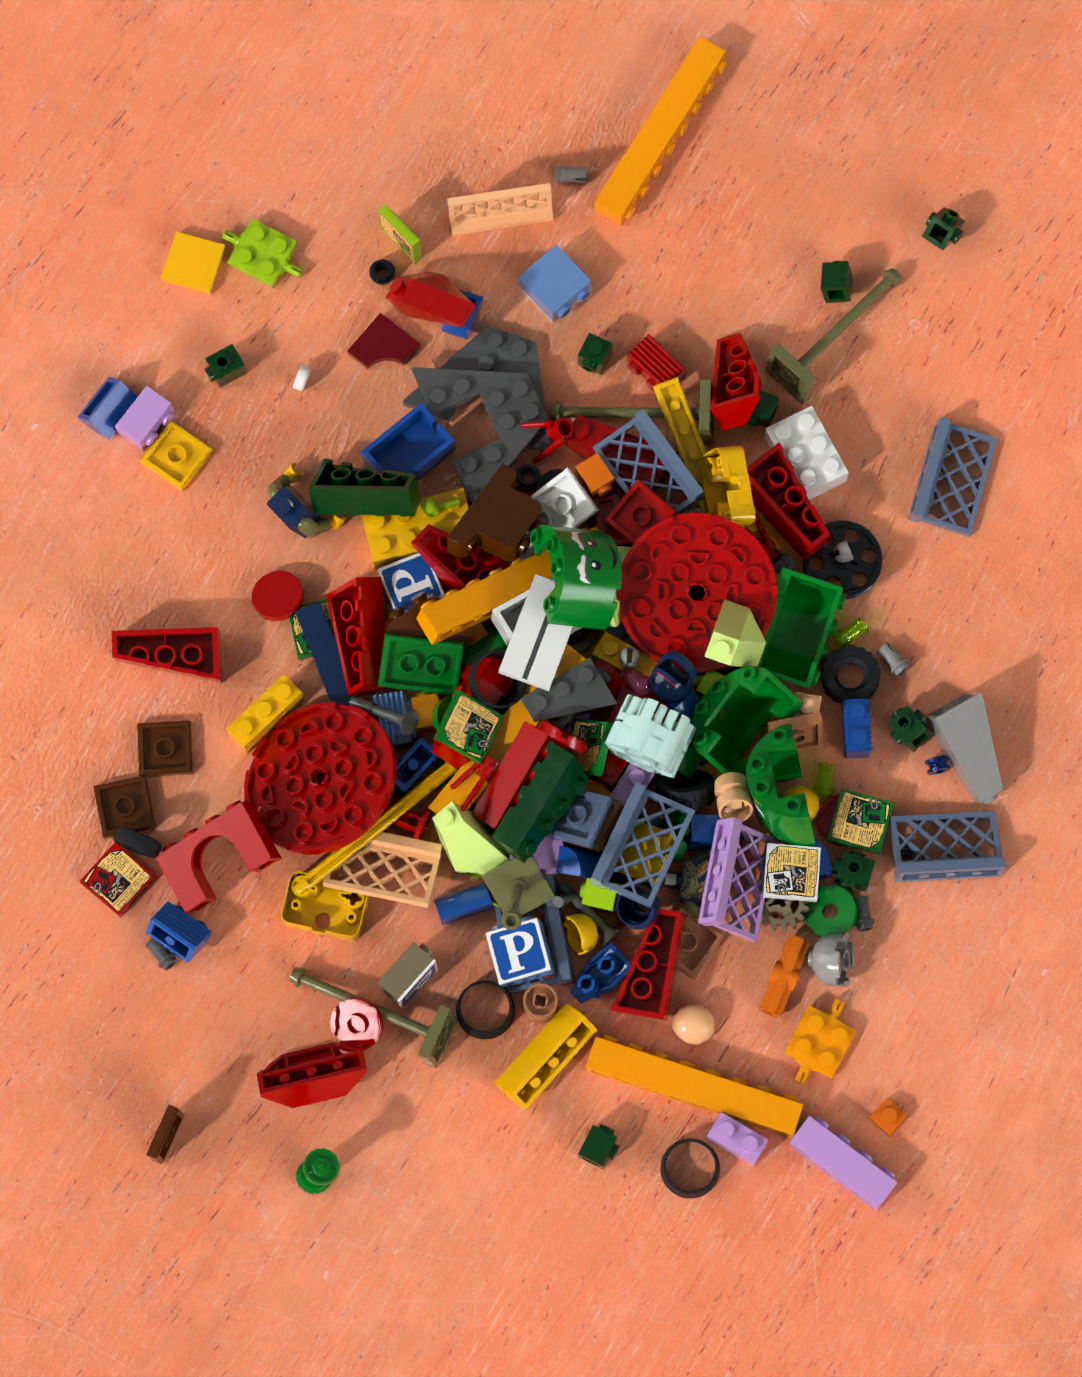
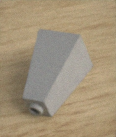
(966, 739)

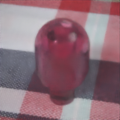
(636, 681)

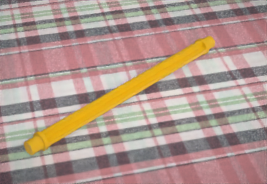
(387, 818)

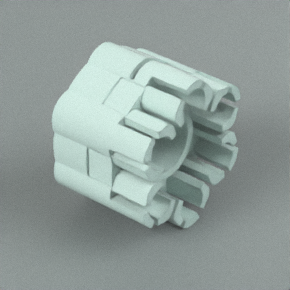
(647, 741)

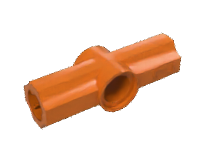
(784, 976)

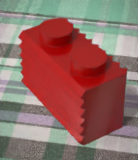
(654, 362)

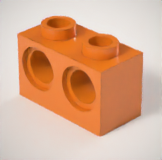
(595, 477)

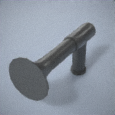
(407, 722)
(568, 895)

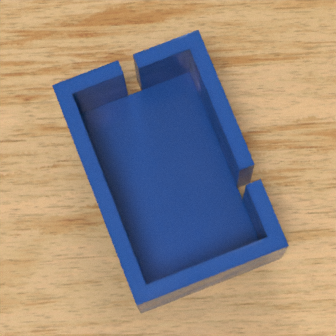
(410, 445)

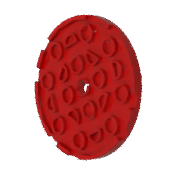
(687, 553)
(350, 799)

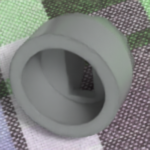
(844, 550)
(635, 658)

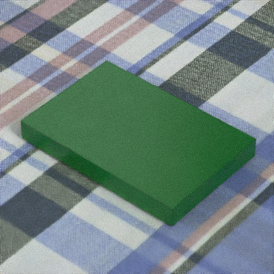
(418, 665)

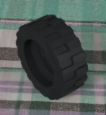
(853, 655)
(692, 792)

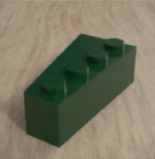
(363, 491)
(541, 803)

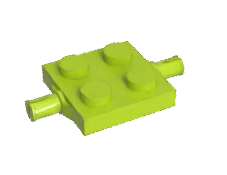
(262, 253)

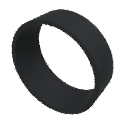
(518, 688)
(486, 1034)
(683, 1193)

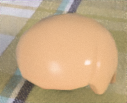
(693, 1023)

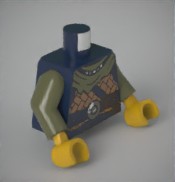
(295, 510)
(691, 881)

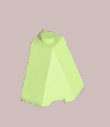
(736, 637)
(467, 841)

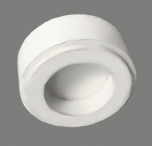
(302, 377)

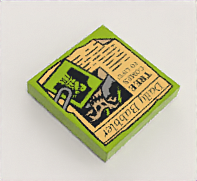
(400, 233)

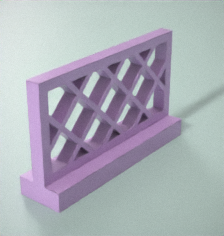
(722, 873)

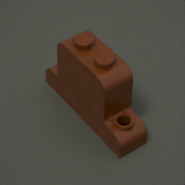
(497, 520)
(404, 622)

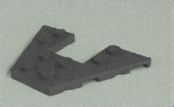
(494, 352)
(508, 402)

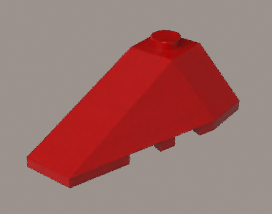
(430, 298)
(734, 383)
(453, 571)

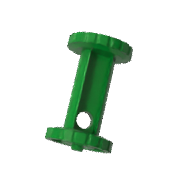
(317, 1171)

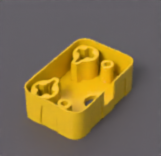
(727, 484)
(302, 910)

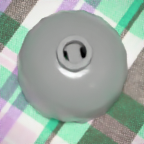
(832, 958)

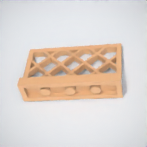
(500, 209)
(392, 847)

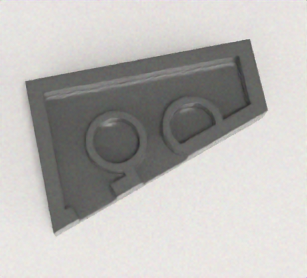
(570, 693)

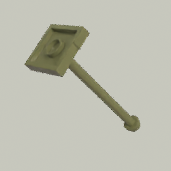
(793, 373)
(701, 412)
(518, 889)
(435, 1036)

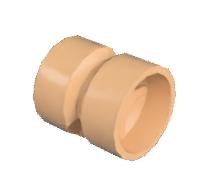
(733, 796)

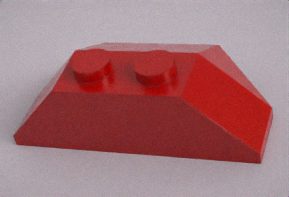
(312, 1074)

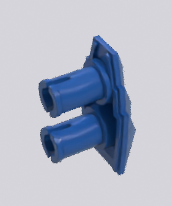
(601, 973)

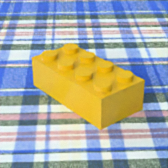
(392, 535)

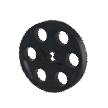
(845, 573)

